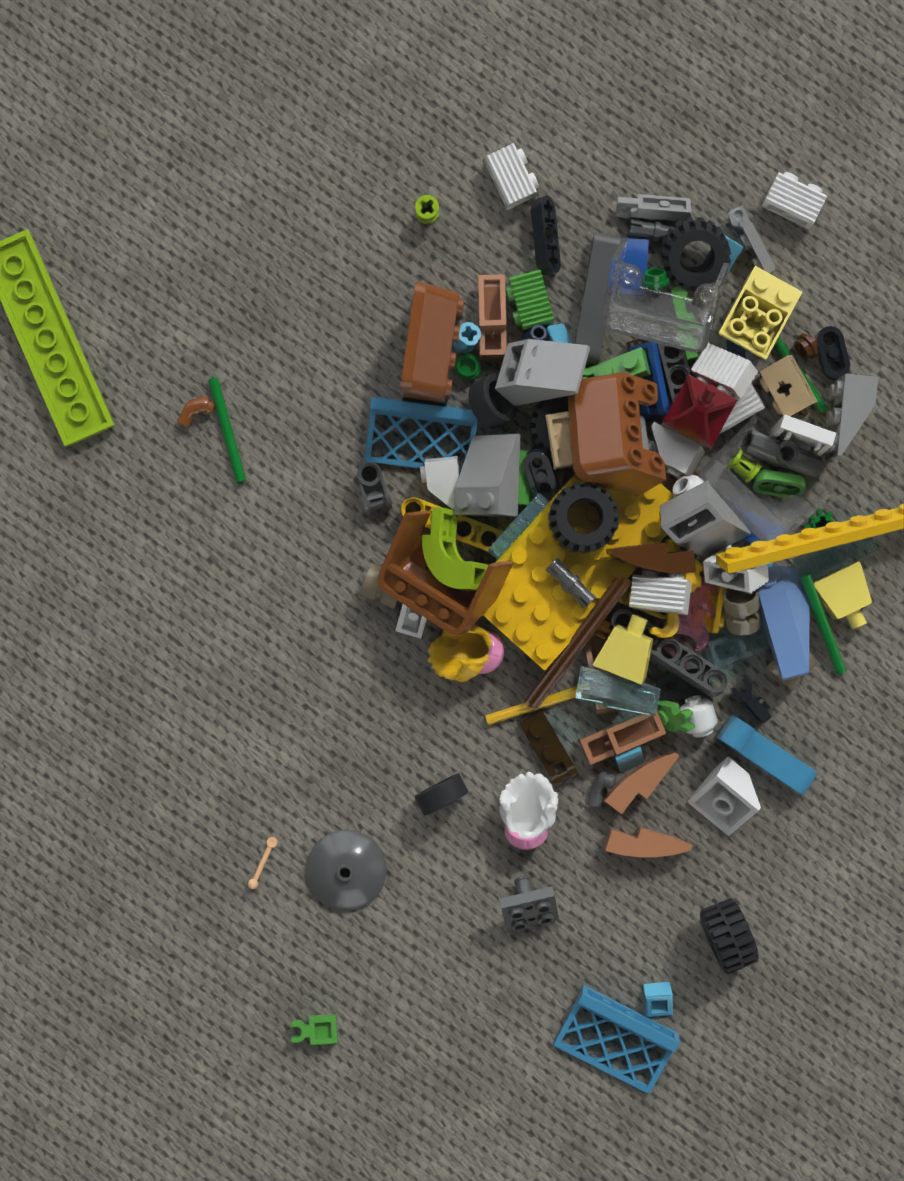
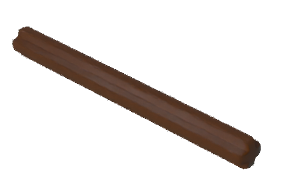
(578, 641)

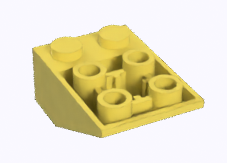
(759, 312)

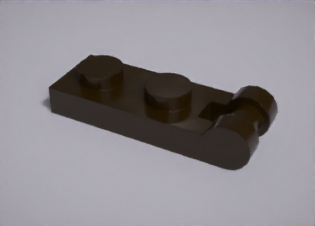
(548, 748)

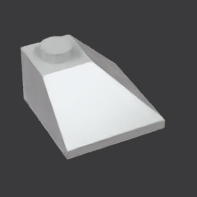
(726, 797)

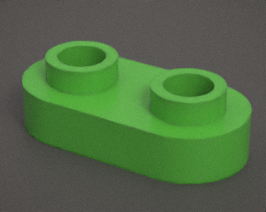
(778, 483)

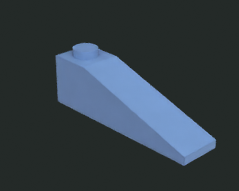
(786, 620)

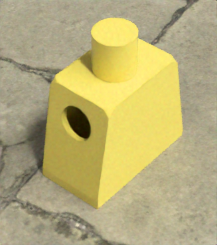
(845, 594)
(627, 651)

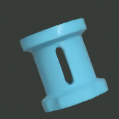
(470, 332)

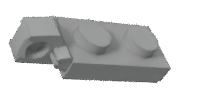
(654, 207)
(750, 239)

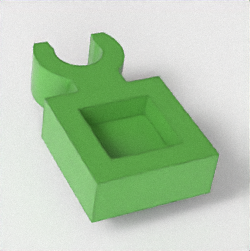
(673, 718)
(321, 1029)

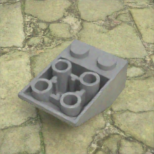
(541, 370)
(851, 404)
(701, 521)

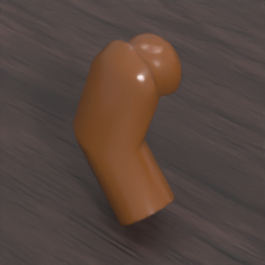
(195, 407)

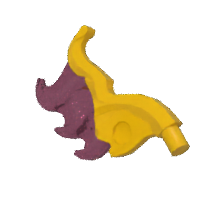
(699, 604)

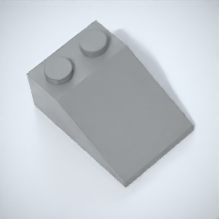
(489, 477)

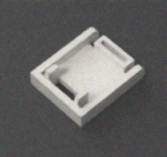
(803, 434)

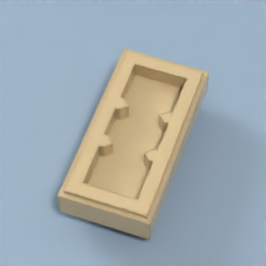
(559, 439)

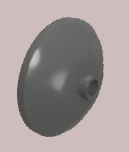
(351, 851)

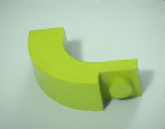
(442, 554)

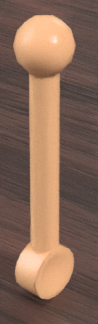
(253, 883)

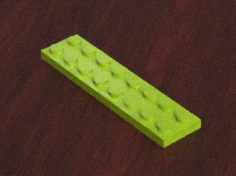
(50, 342)

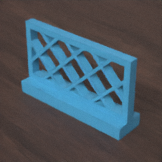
(416, 411)
(627, 1019)

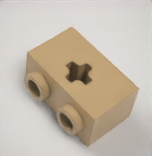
(788, 372)

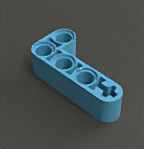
(766, 755)

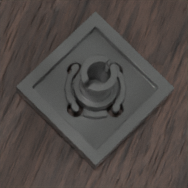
(528, 906)

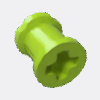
(426, 201)
(740, 458)

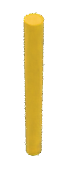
(524, 708)

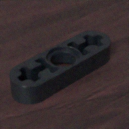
(545, 222)

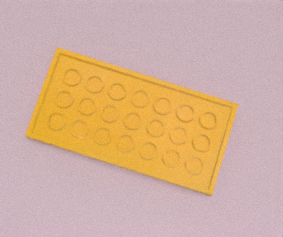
(531, 603)

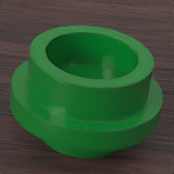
(655, 279)
(467, 366)

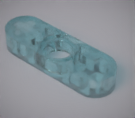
(518, 526)

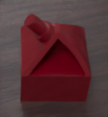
(699, 412)

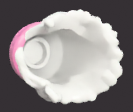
(528, 810)

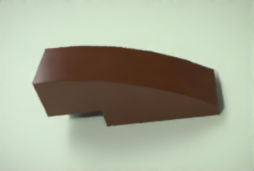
(655, 558)

